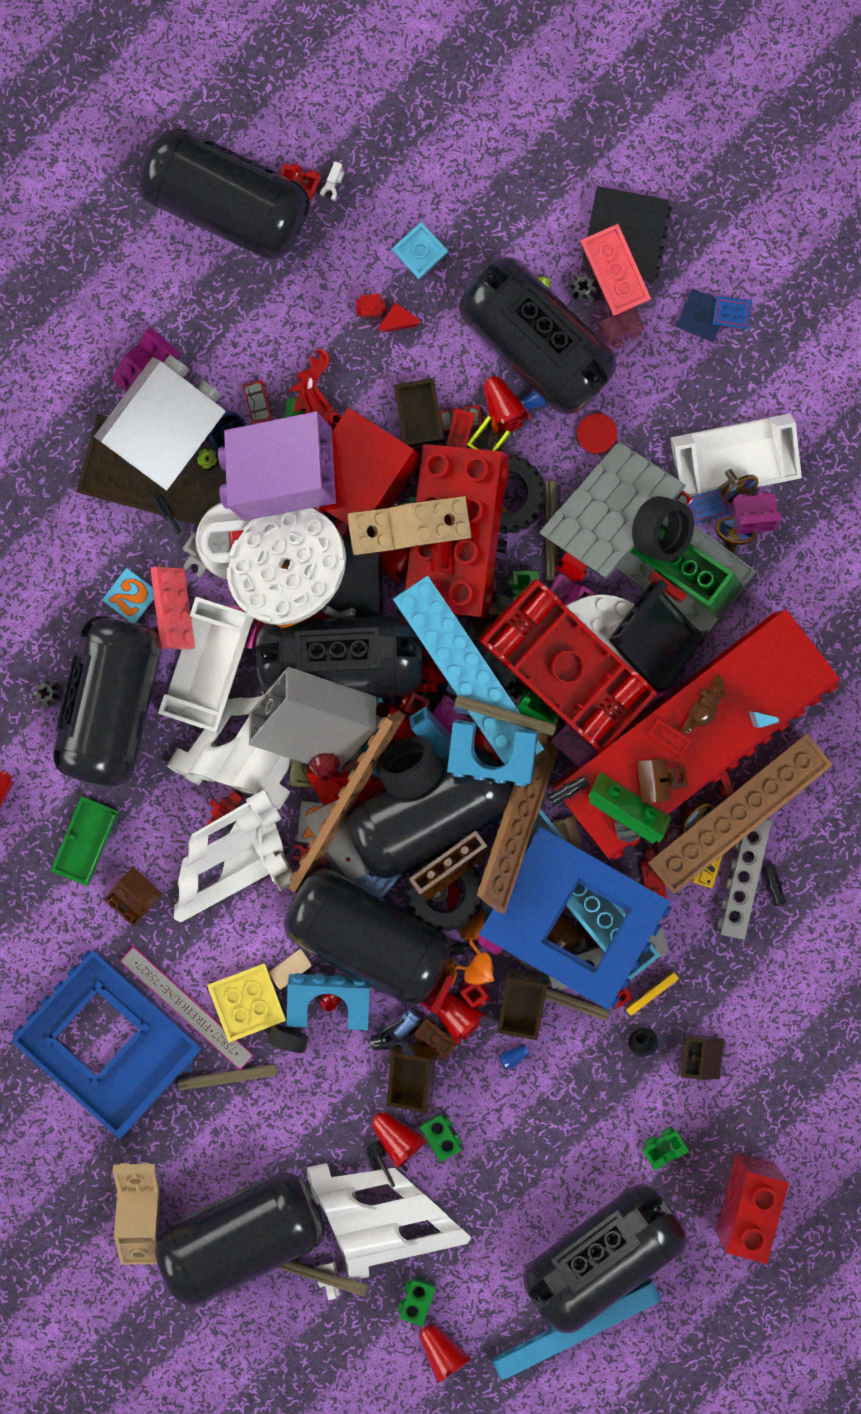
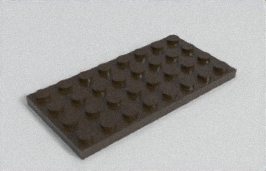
(117, 481)

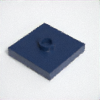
(698, 316)

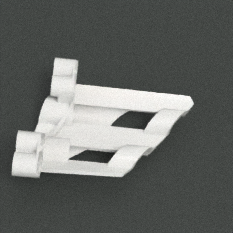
(236, 762)
(248, 855)
(371, 1232)

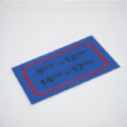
(732, 312)
(708, 506)

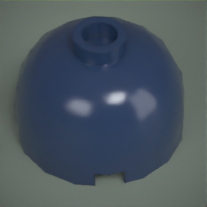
(228, 421)

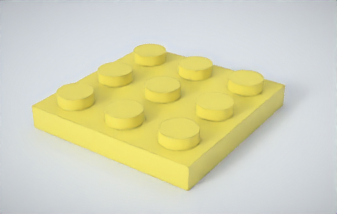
(246, 1002)

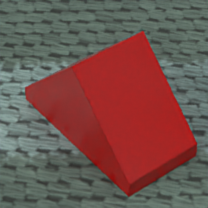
(398, 319)

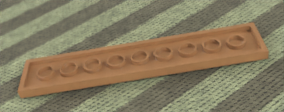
(348, 797)
(740, 813)
(517, 829)

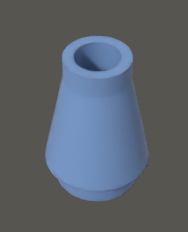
(411, 1021)

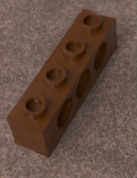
(450, 865)

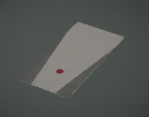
(342, 853)

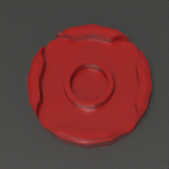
(597, 433)

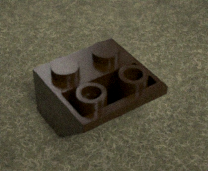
(701, 1057)

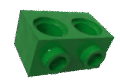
(437, 1138)
(421, 1301)

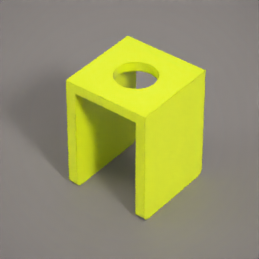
(470, 444)

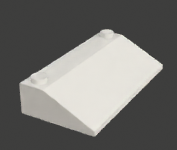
(754, 447)
(208, 670)

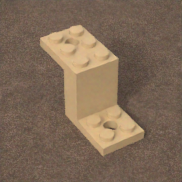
(409, 525)
(136, 1212)

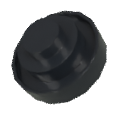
(643, 1042)

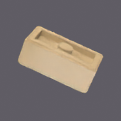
(569, 831)
(294, 964)

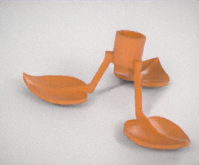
(481, 966)

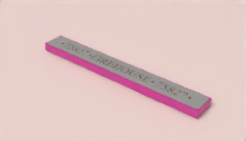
(185, 1007)

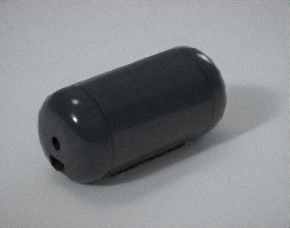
(224, 193)
(537, 335)
(358, 652)
(106, 701)
(404, 832)
(367, 936)
(239, 1239)
(604, 1258)

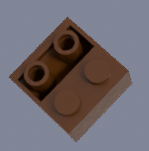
(133, 896)

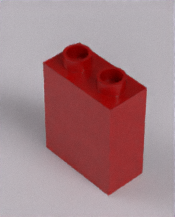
(368, 469)
(751, 1208)

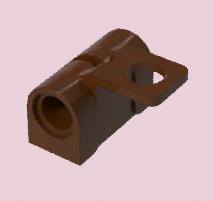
(658, 780)
(431, 1036)

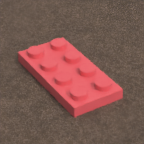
(615, 270)
(172, 608)

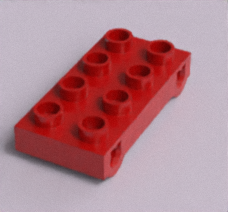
(482, 480)
(567, 666)

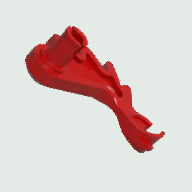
(309, 396)

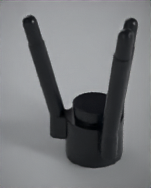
(383, 1041)
(377, 1152)

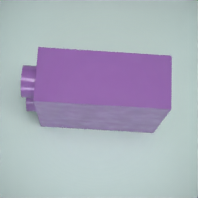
(278, 466)

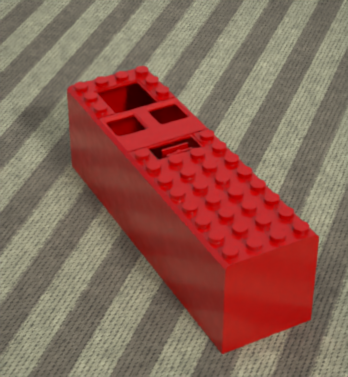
(763, 672)

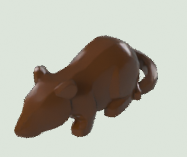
(704, 710)

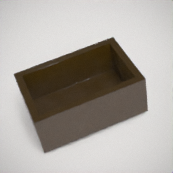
(418, 412)
(523, 1004)
(411, 1077)

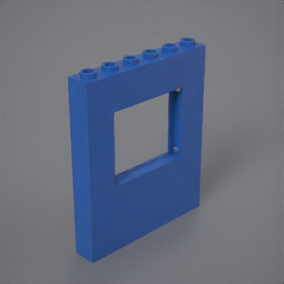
(540, 895)
(136, 1072)

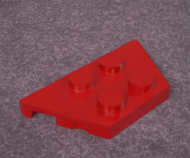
(329, 791)

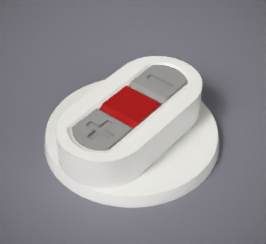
(216, 537)

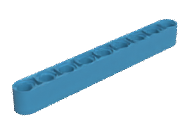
(553, 1342)

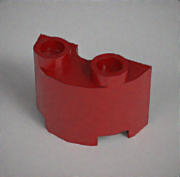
(307, 180)
(572, 568)

